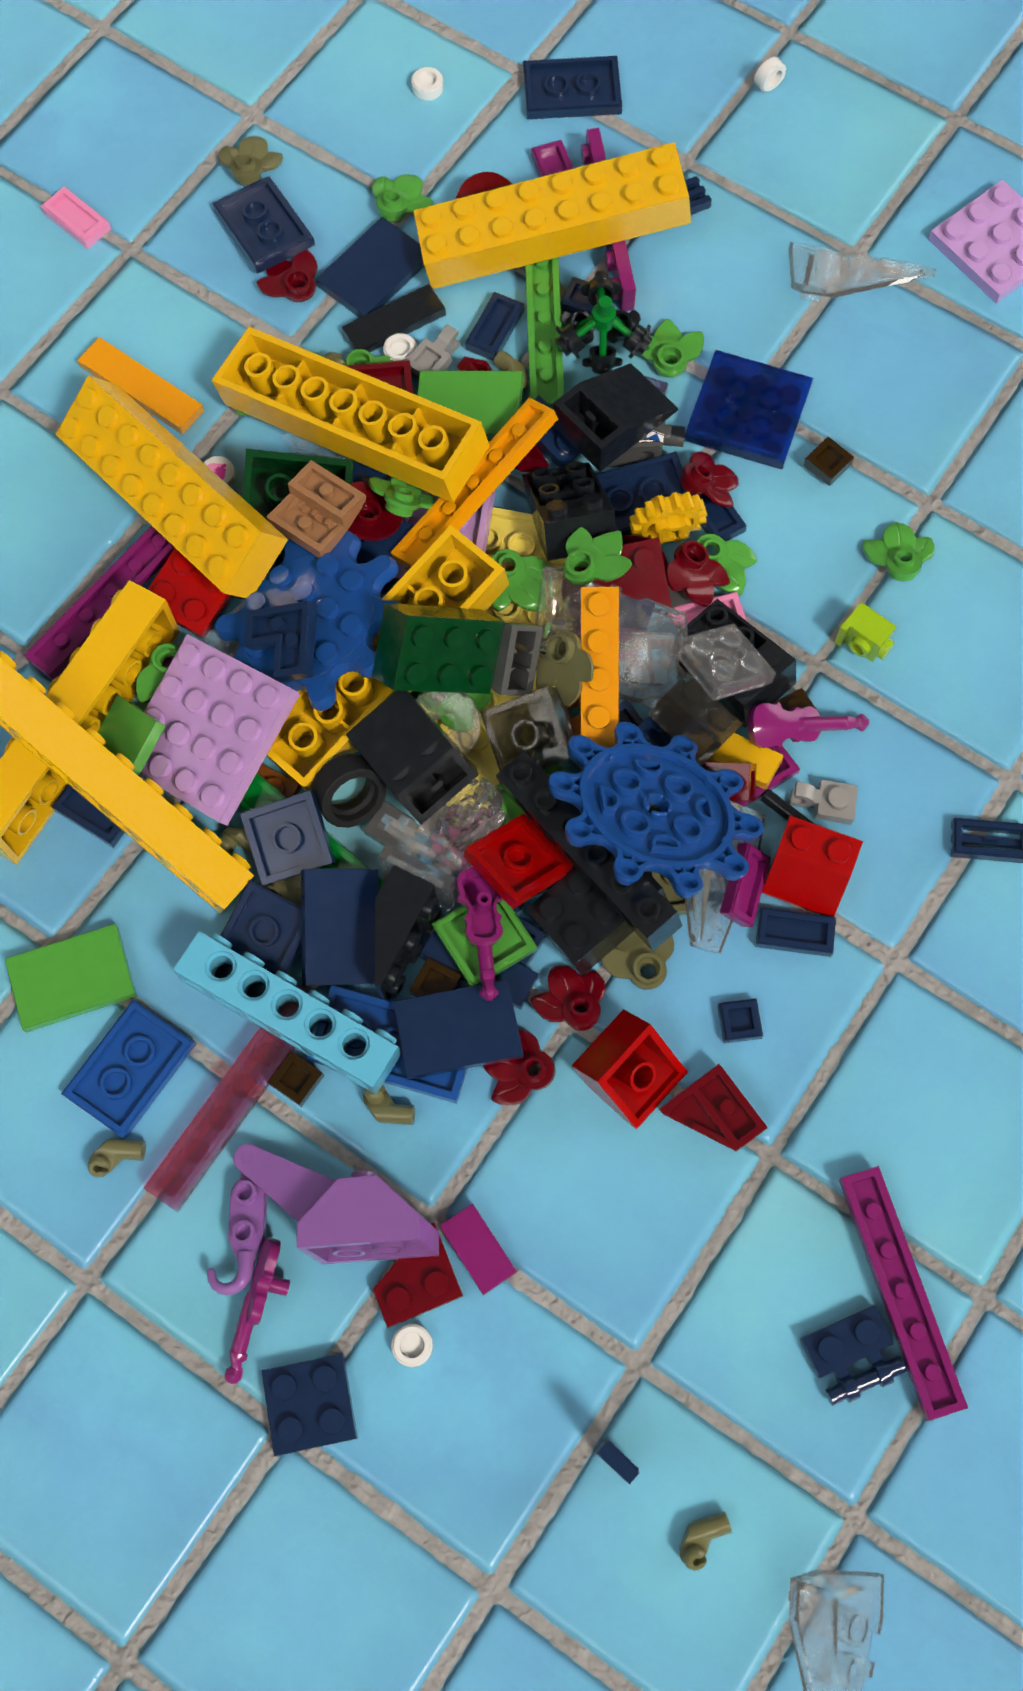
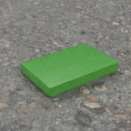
(478, 394)
(70, 978)

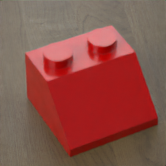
(812, 867)
(630, 1068)

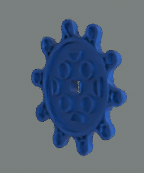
(346, 613)
(629, 778)

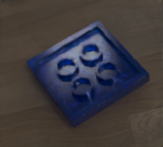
(748, 409)

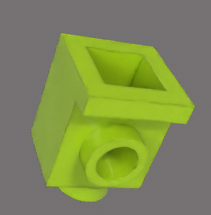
(867, 633)

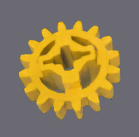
(669, 517)

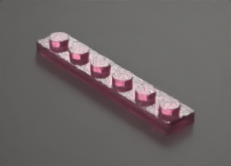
(220, 1117)

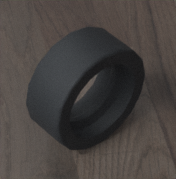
(359, 808)

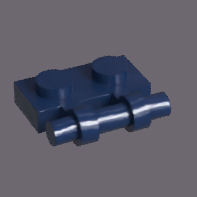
(846, 1343)

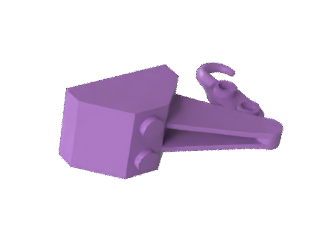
(335, 1218)

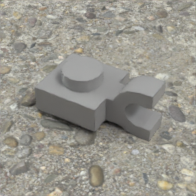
(436, 354)
(831, 800)

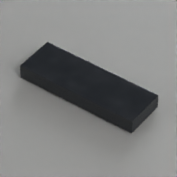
(396, 317)

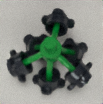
(604, 318)

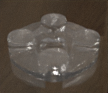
(459, 709)
(471, 814)

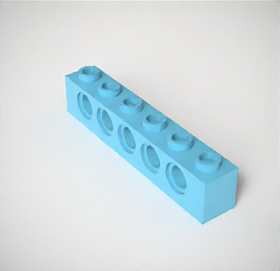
(208, 953)

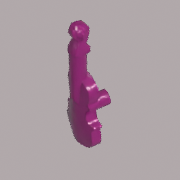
(772, 725)
(482, 924)
(253, 1305)

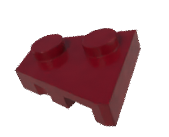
(646, 575)
(716, 1110)

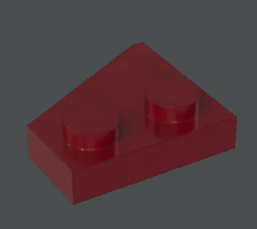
(416, 1287)

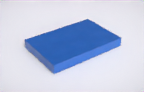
(129, 1069)

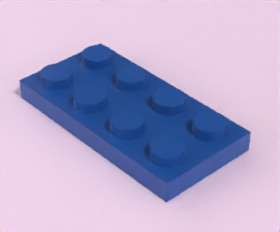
(381, 1014)

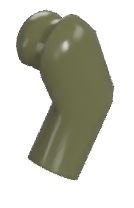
(386, 1111)

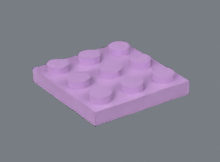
(986, 240)

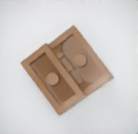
(317, 509)

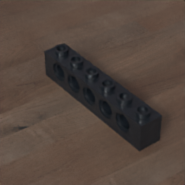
(636, 903)

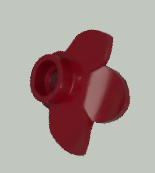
(288, 276)
(705, 477)
(695, 573)
(568, 993)
(514, 1077)

